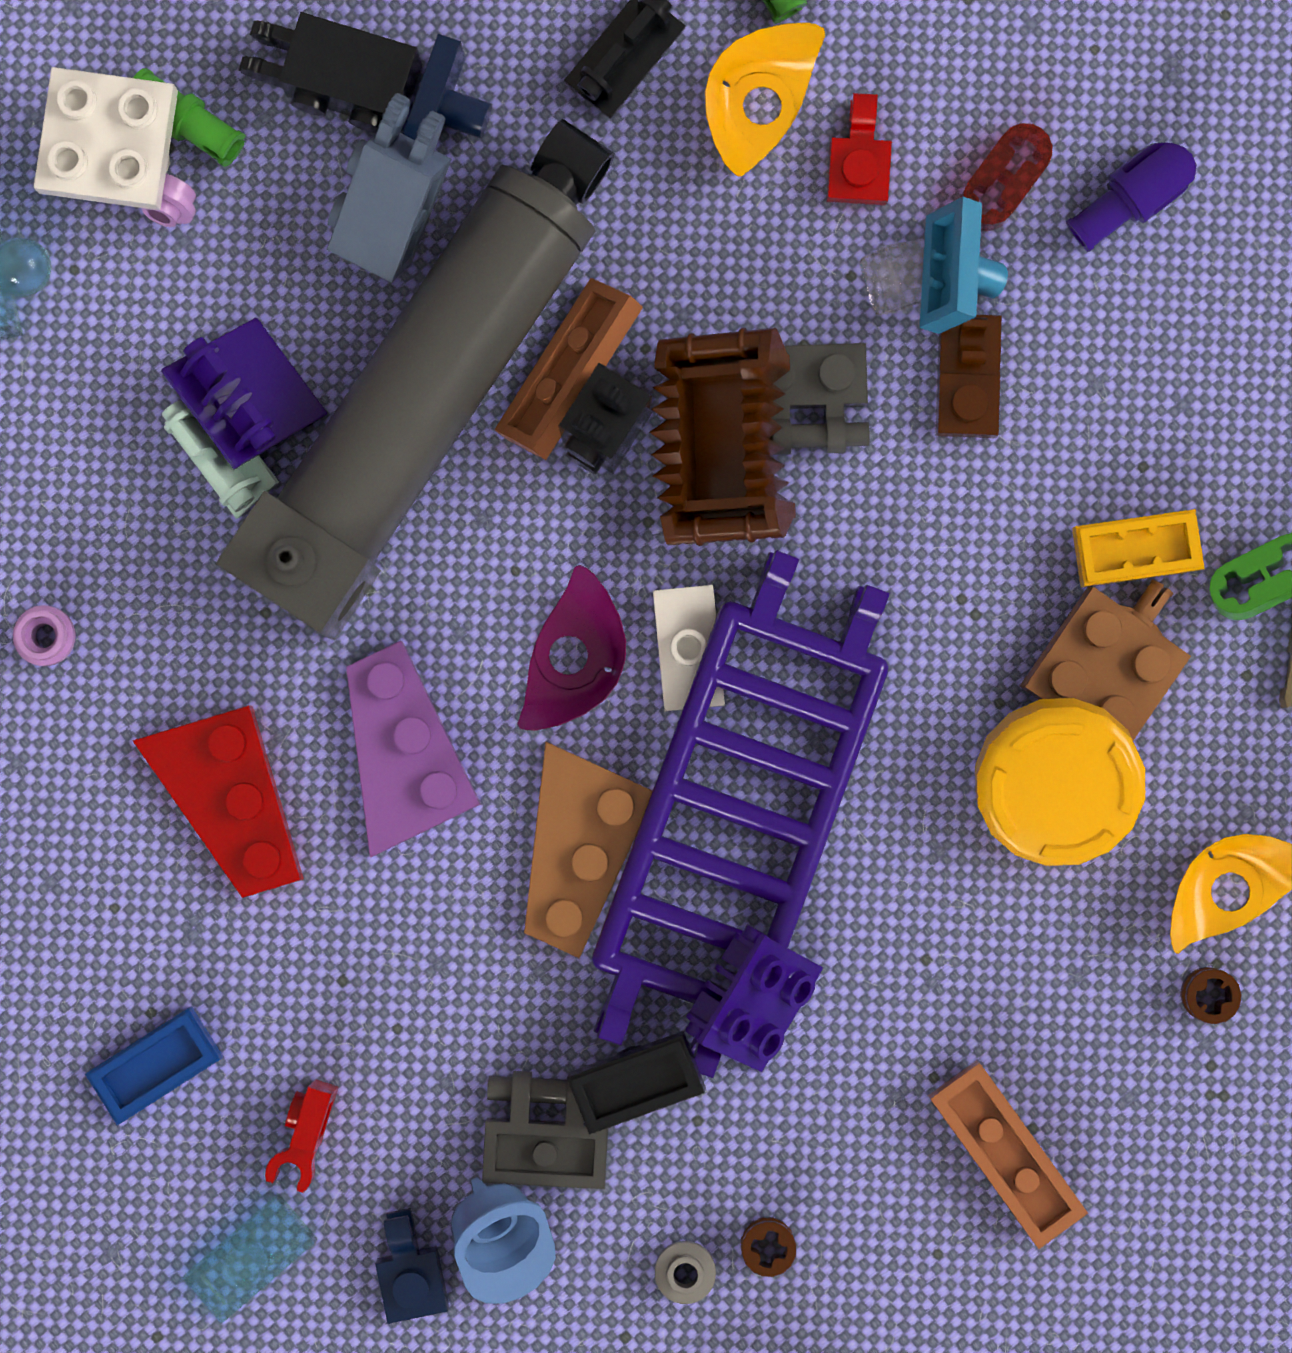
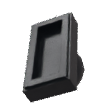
(636, 1082)

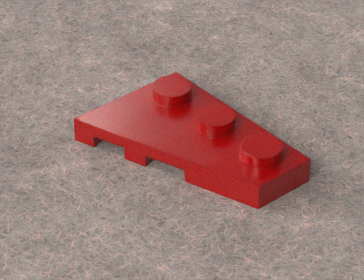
(229, 796)

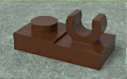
(969, 379)

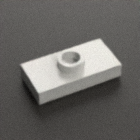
(683, 628)

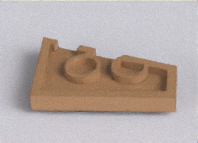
(579, 846)

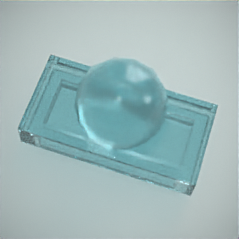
(23, 273)

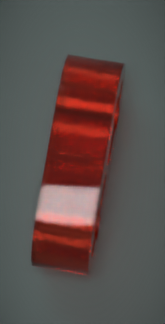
(1016, 185)

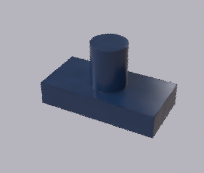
(438, 93)

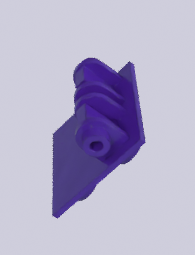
(243, 392)
(757, 1004)

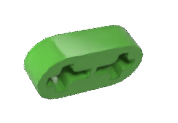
(1247, 568)

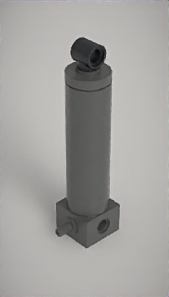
(420, 388)

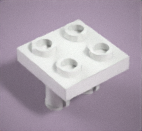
(106, 138)

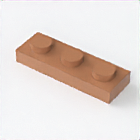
(581, 342)
(1008, 1154)

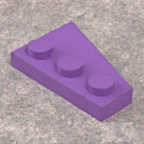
(403, 752)

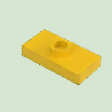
(1138, 548)

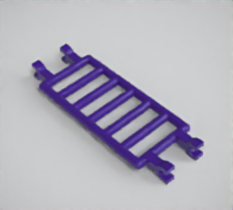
(671, 787)

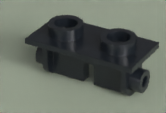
(625, 54)

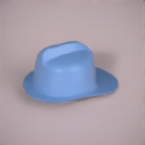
(501, 1243)

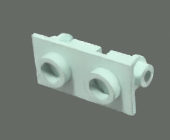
(236, 488)

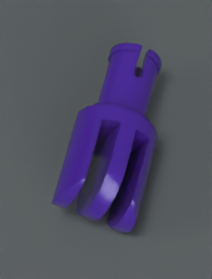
(1136, 192)

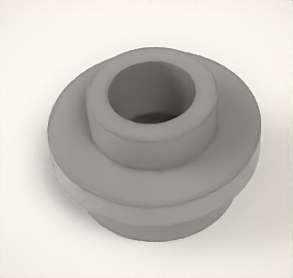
(681, 1253)

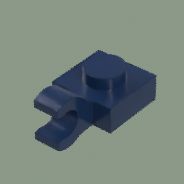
(410, 1277)

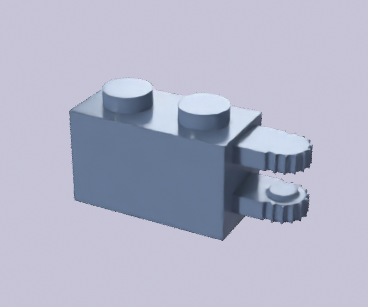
(389, 194)

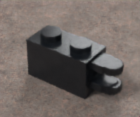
(335, 68)
(604, 420)

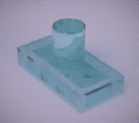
(249, 1258)

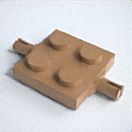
(1110, 657)

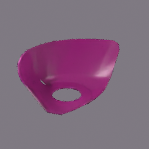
(590, 616)

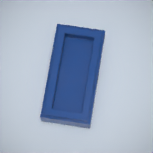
(154, 1065)

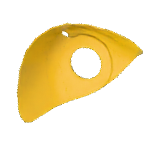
(768, 58)
(1257, 858)

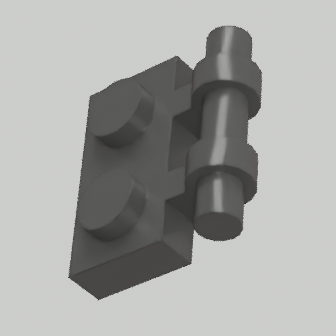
(827, 379)
(537, 1150)

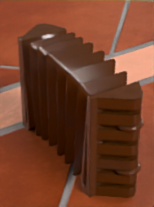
(720, 437)

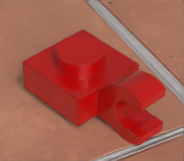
(859, 163)
(309, 1119)

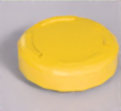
(1059, 782)

